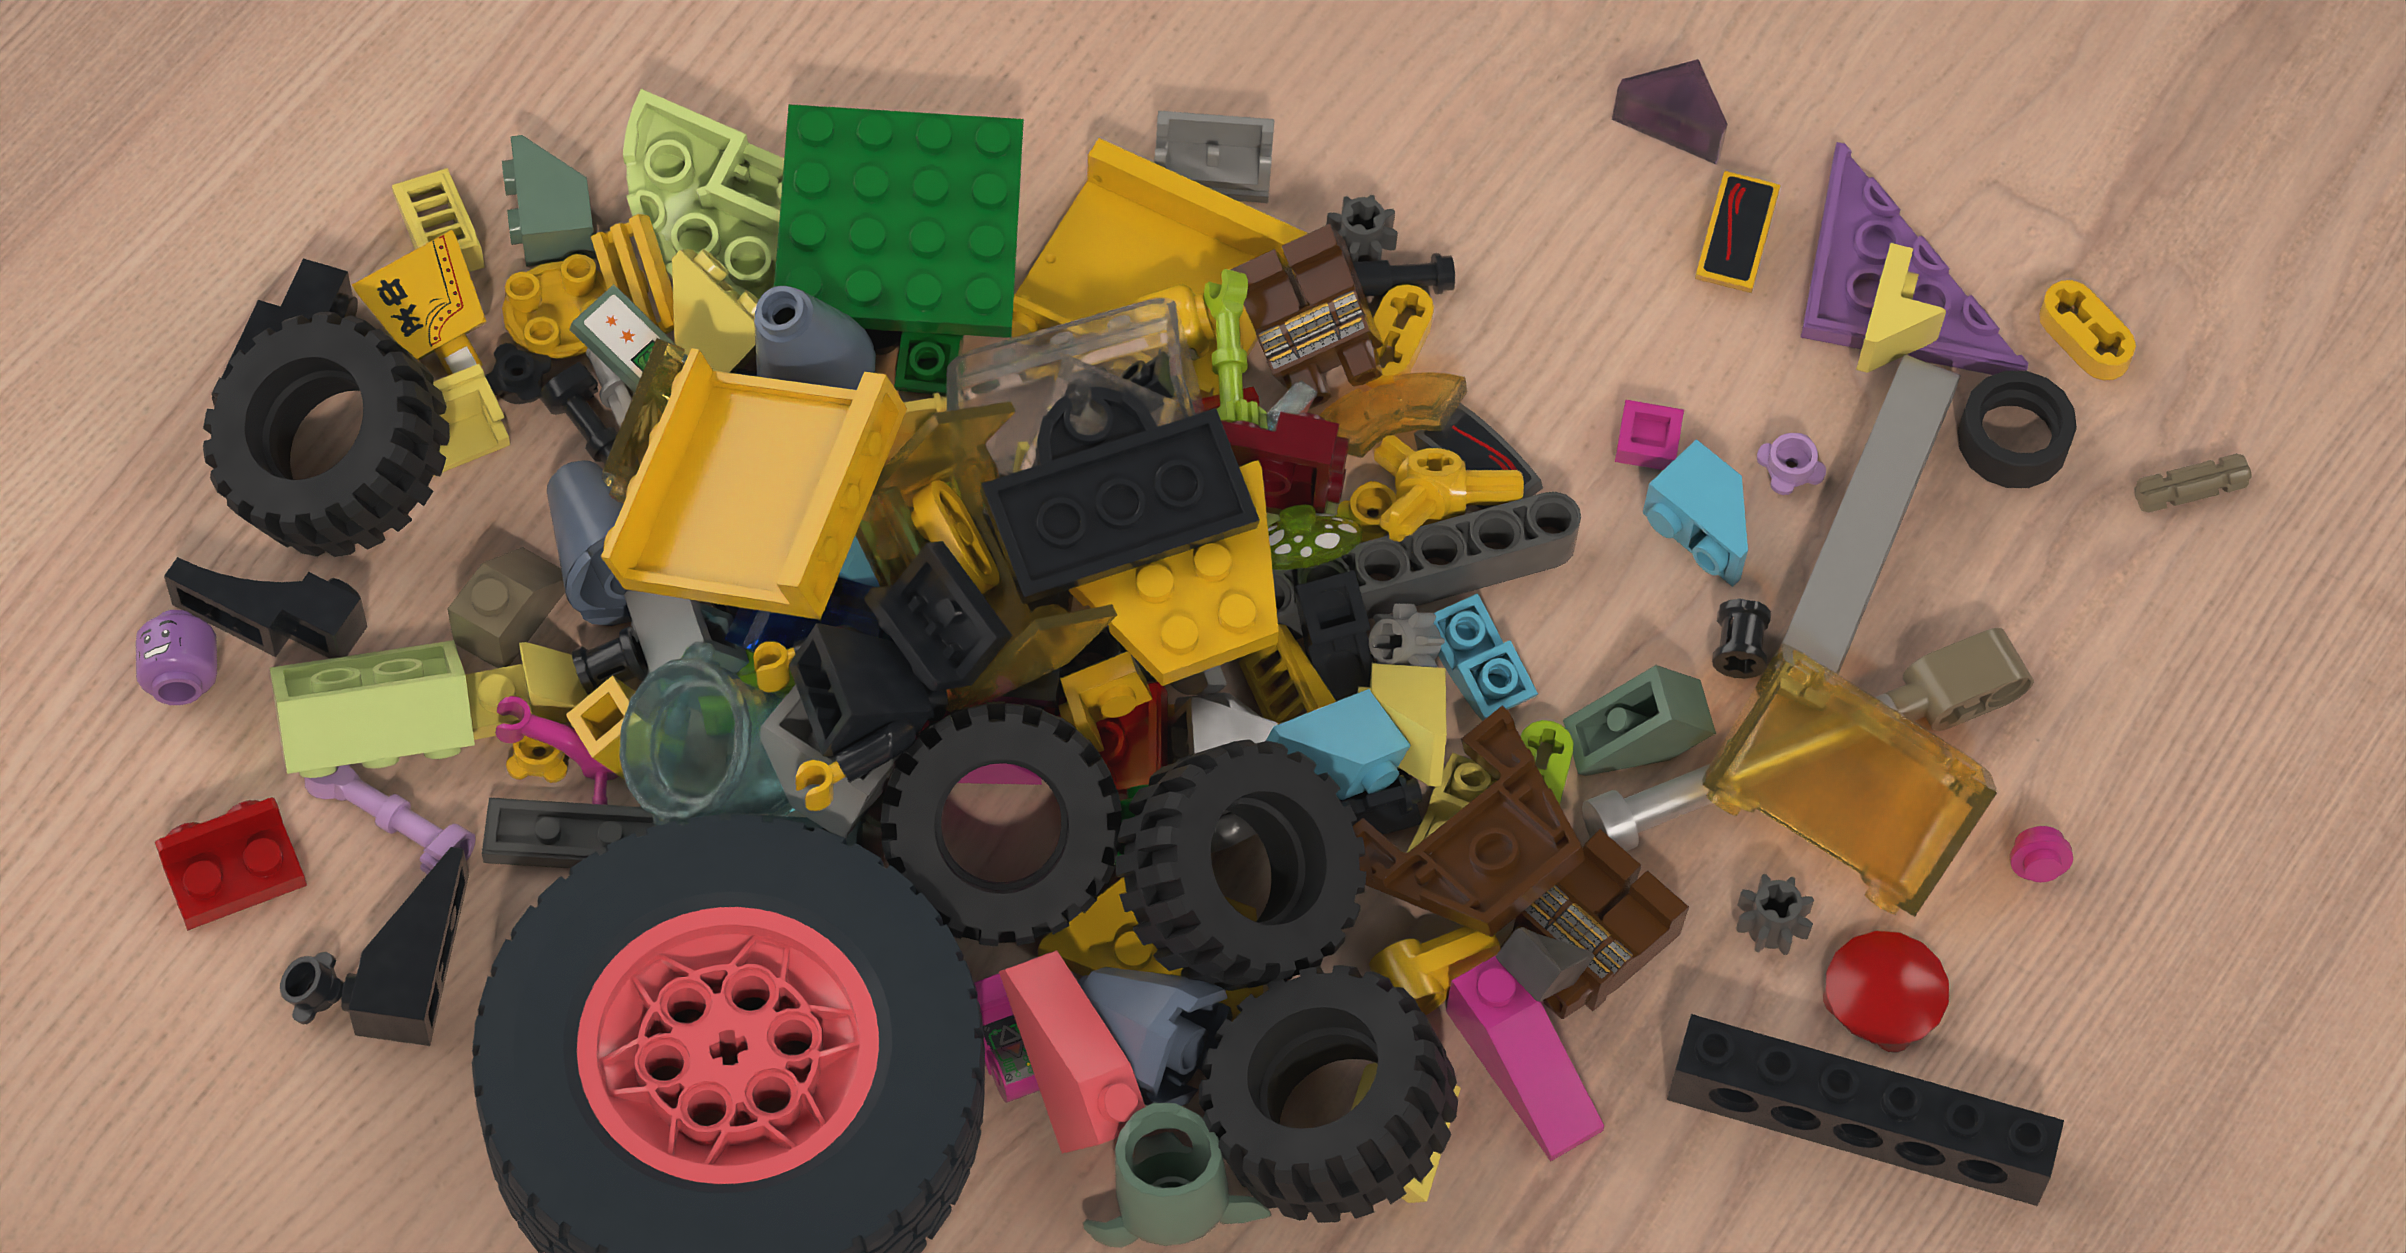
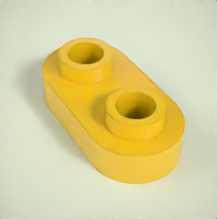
(943, 517)

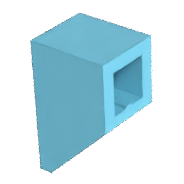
(1703, 509)

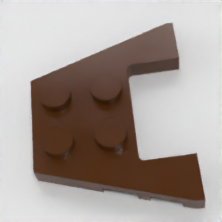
(1492, 852)

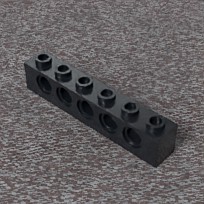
(1866, 1110)

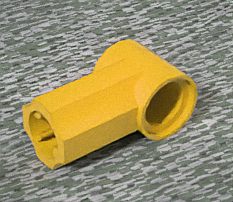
(1430, 967)

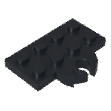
(1115, 495)

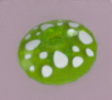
(1310, 538)

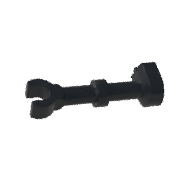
(569, 395)

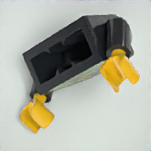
(857, 699)

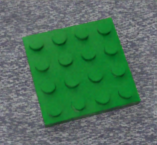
(902, 217)

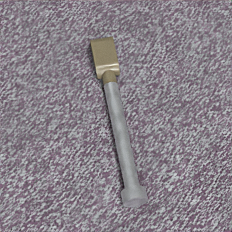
(1942, 686)

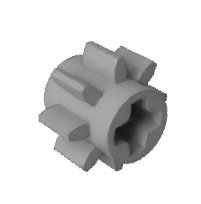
(1405, 637)

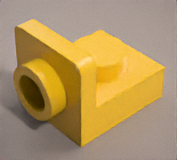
(1103, 692)

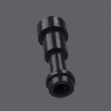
(1380, 276)

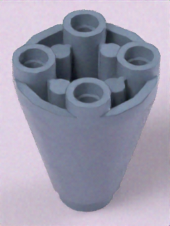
(809, 341)

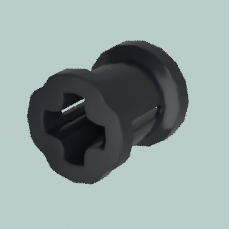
(1741, 638)
(618, 657)

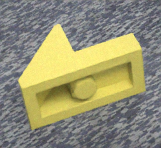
(1896, 320)
(543, 680)

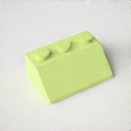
(372, 708)

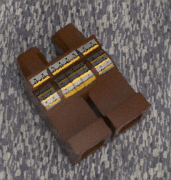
(1326, 332)
(1609, 914)

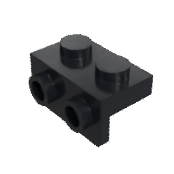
(939, 620)

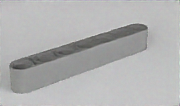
(1871, 512)

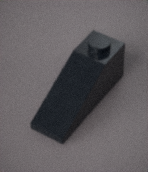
(408, 960)

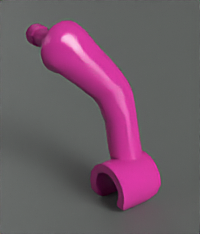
(556, 735)

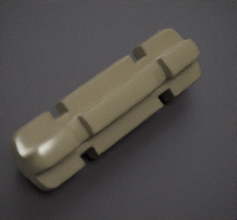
(2192, 483)

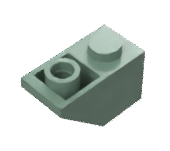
(552, 205)

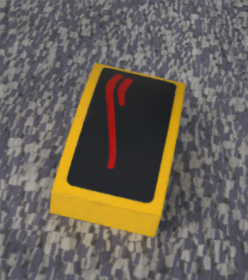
(1737, 231)

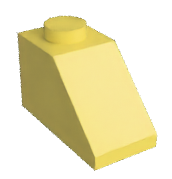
(1417, 706)

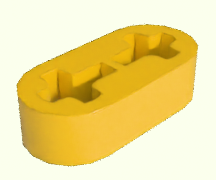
(2091, 327)
(1406, 341)

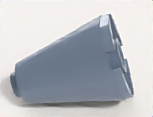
(581, 519)

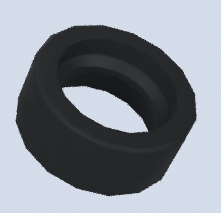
(2028, 392)

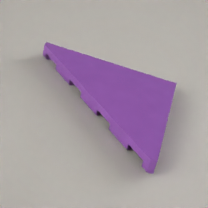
(1849, 263)

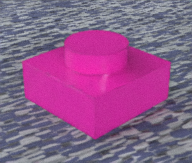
(1649, 435)

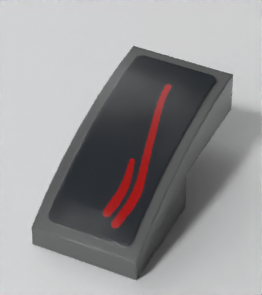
(1479, 448)

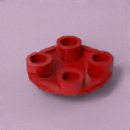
(1887, 989)

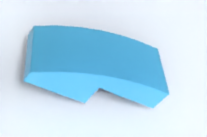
(1479, 661)

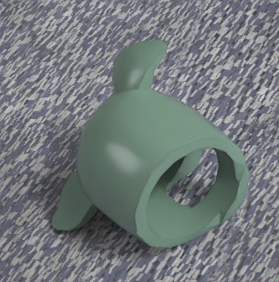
(1170, 1189)

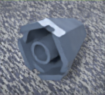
(1160, 1026)

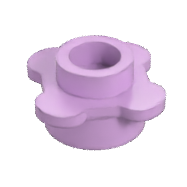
(1794, 448)

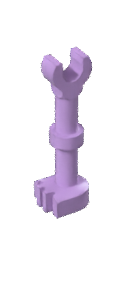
(392, 815)

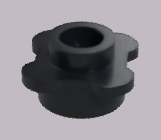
(519, 388)
(311, 986)

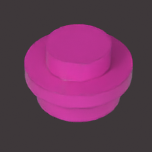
(2041, 854)

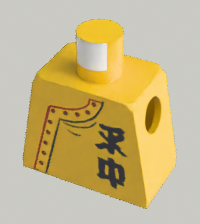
(428, 303)

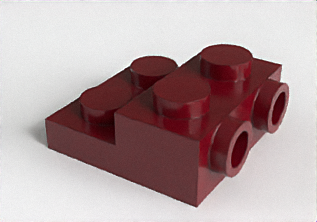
(1298, 461)

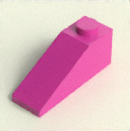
(1523, 1056)

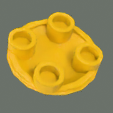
(547, 301)

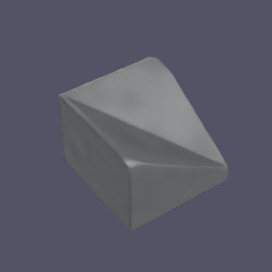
(1542, 963)

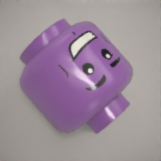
(176, 657)

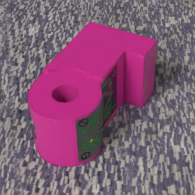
(1004, 1047)

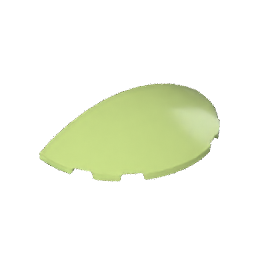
(704, 190)

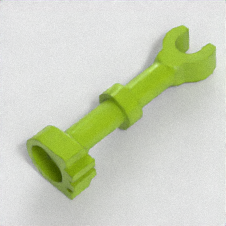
(1229, 359)

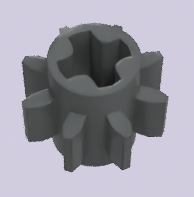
(1365, 228)
(1775, 914)

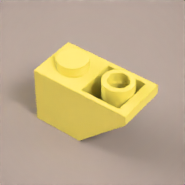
(711, 313)

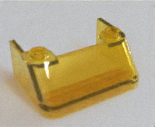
(954, 451)

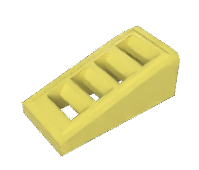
(463, 226)

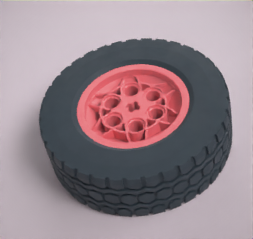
(698, 921)

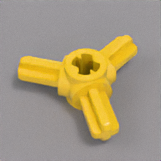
(1437, 486)

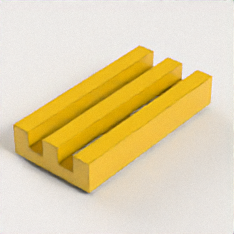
(622, 269)

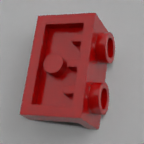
(229, 862)

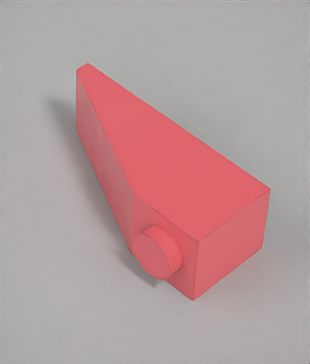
(1072, 1054)

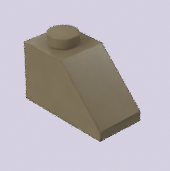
(504, 605)

